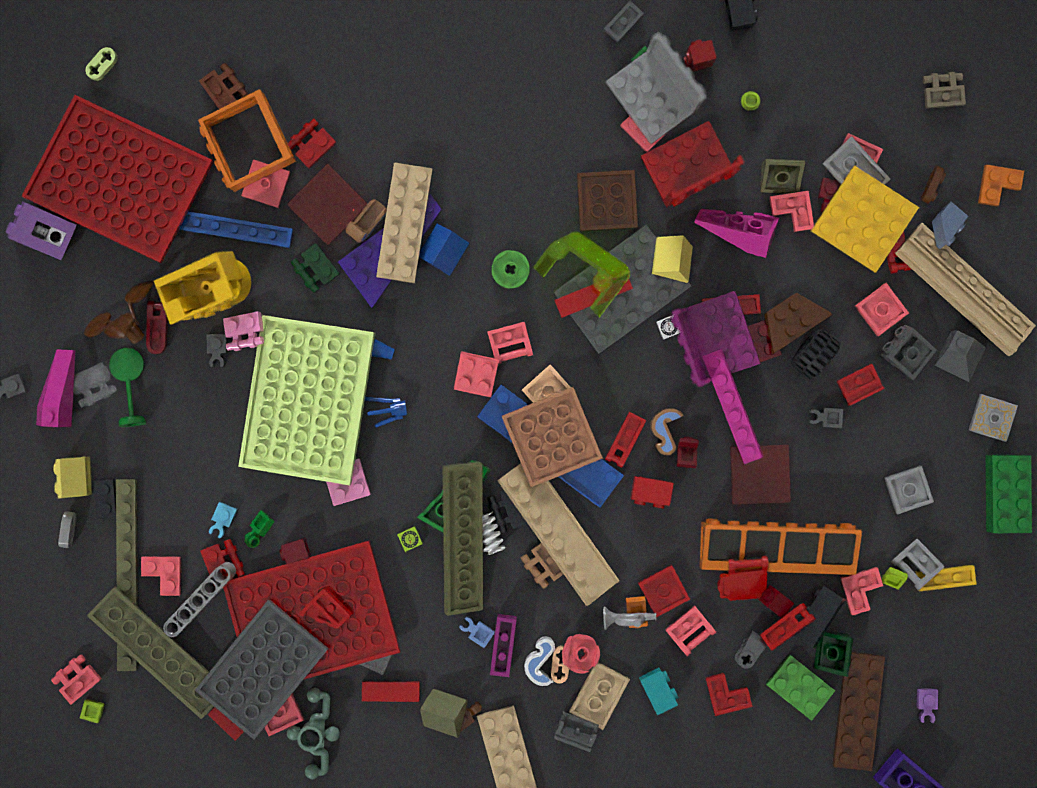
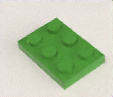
(800, 687)

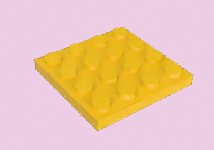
(864, 219)

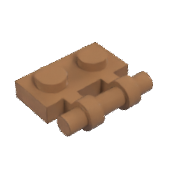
(546, 561)

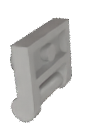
(922, 559)

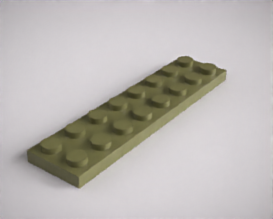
(463, 538)
(152, 648)

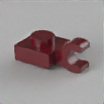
(827, 190)

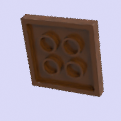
(607, 200)

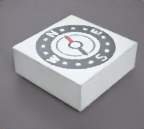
(666, 328)

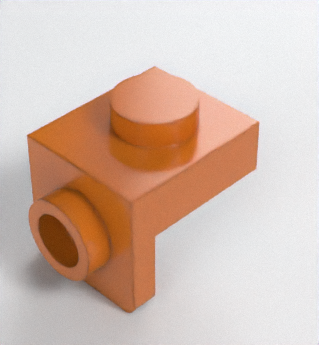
(636, 605)

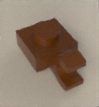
(468, 716)

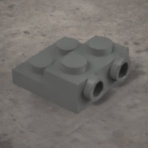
(908, 351)

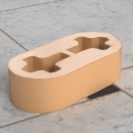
(555, 664)

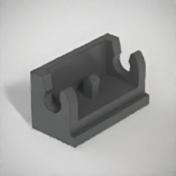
(576, 731)

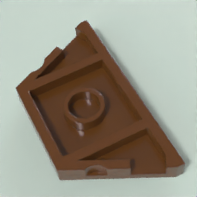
(792, 320)

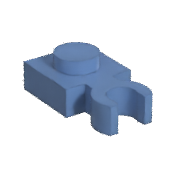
(479, 633)

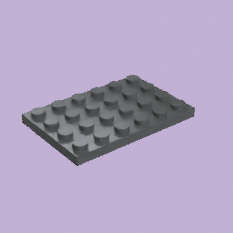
(632, 307)
(261, 669)

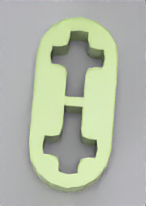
(99, 60)

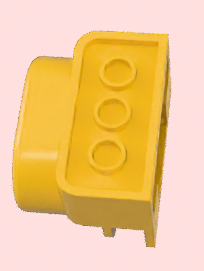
(204, 287)

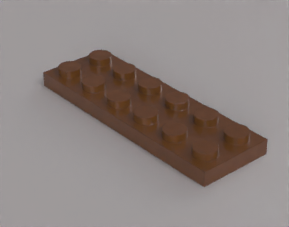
(859, 712)

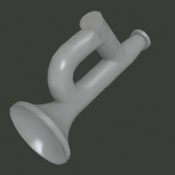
(627, 619)

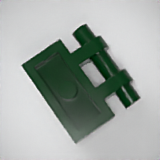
(319, 264)

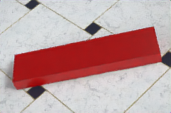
(582, 299)

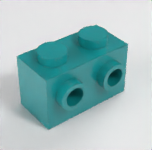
(658, 691)

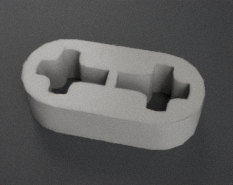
(67, 529)

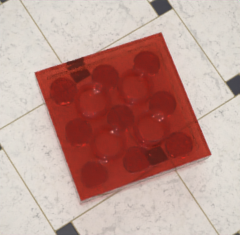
(327, 204)
(763, 479)

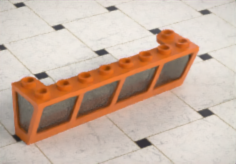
(786, 547)

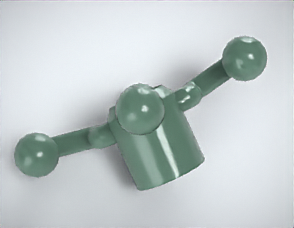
(316, 723)

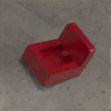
(687, 452)

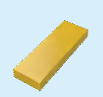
(950, 578)

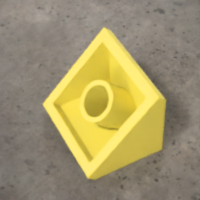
(672, 258)

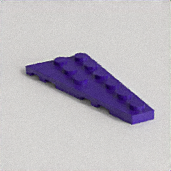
(363, 261)

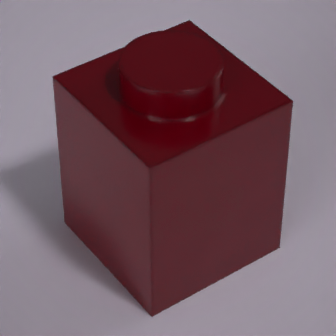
(295, 550)
(776, 601)

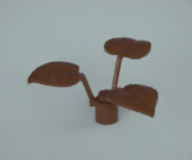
(123, 325)

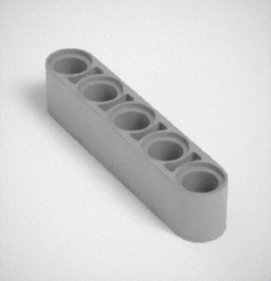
(194, 605)

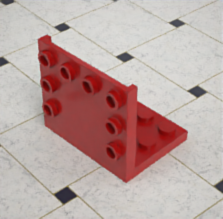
(689, 164)

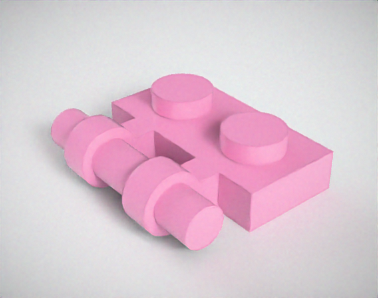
(243, 325)

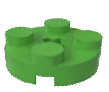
(510, 258)

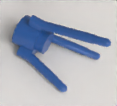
(397, 409)

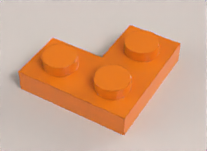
(995, 179)

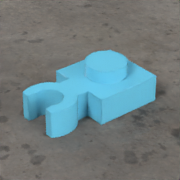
(223, 517)

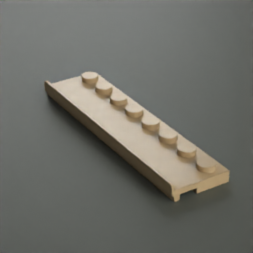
(965, 290)
(560, 535)

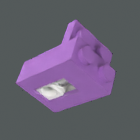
(24, 224)

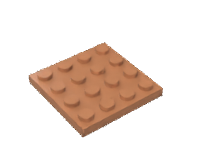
(552, 436)

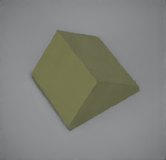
(781, 175)
(444, 712)

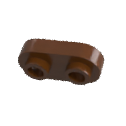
(936, 178)

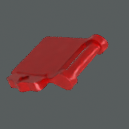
(744, 583)

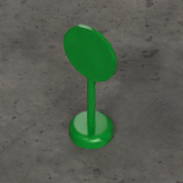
(127, 366)

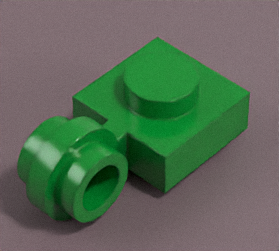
(260, 526)

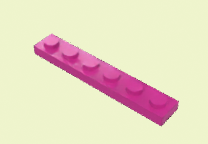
(733, 406)

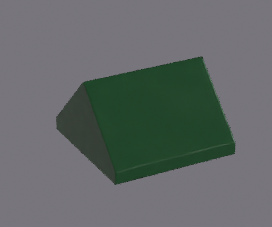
(834, 653)

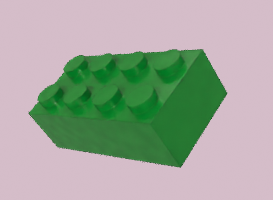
(1008, 494)

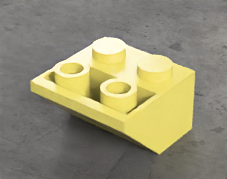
(73, 477)

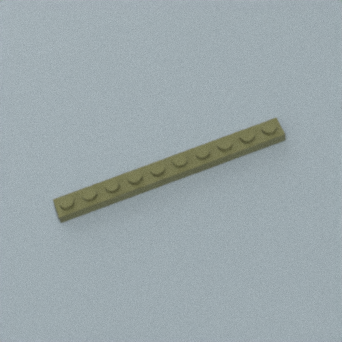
(126, 554)

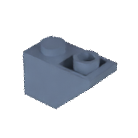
(947, 223)

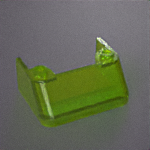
(611, 271)

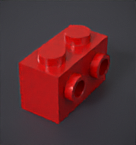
(699, 55)
(651, 491)

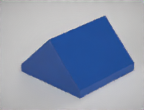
(443, 249)

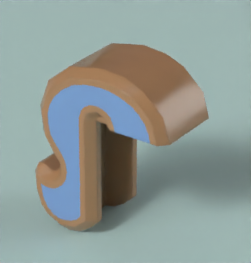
(366, 221)
(660, 430)

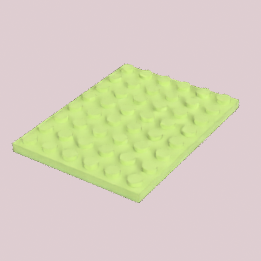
(307, 400)

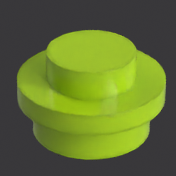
(750, 101)

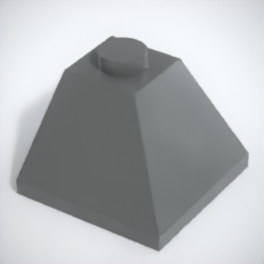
(960, 355)

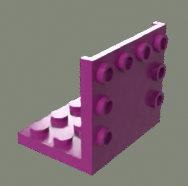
(713, 327)

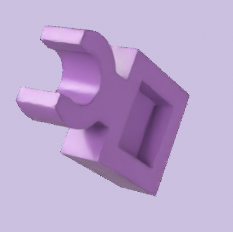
(927, 700)

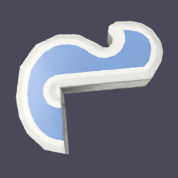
(536, 660)

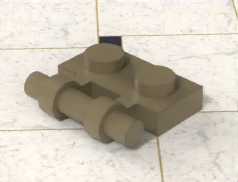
(944, 96)

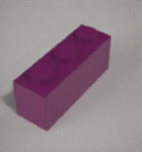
(503, 645)

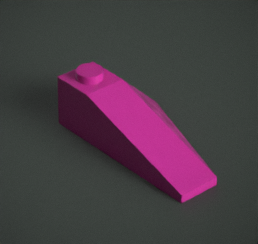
(746, 232)
(57, 395)

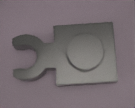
(216, 346)
(12, 386)
(830, 417)

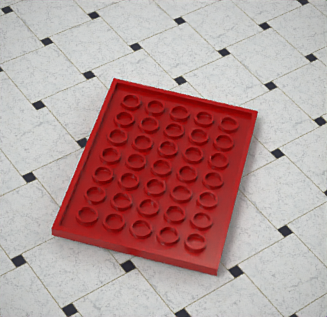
(117, 179)
(350, 577)

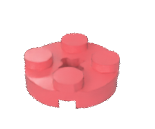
(571, 649)

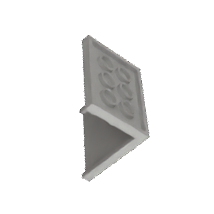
(657, 90)

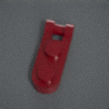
(156, 328)

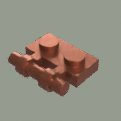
(217, 89)

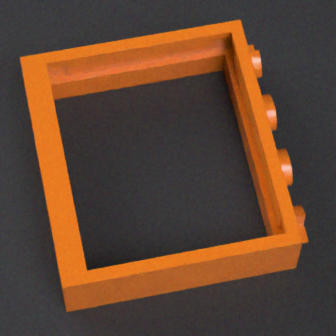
(213, 146)

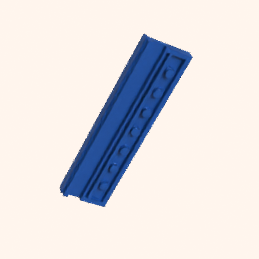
(592, 480)

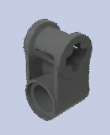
(751, 648)

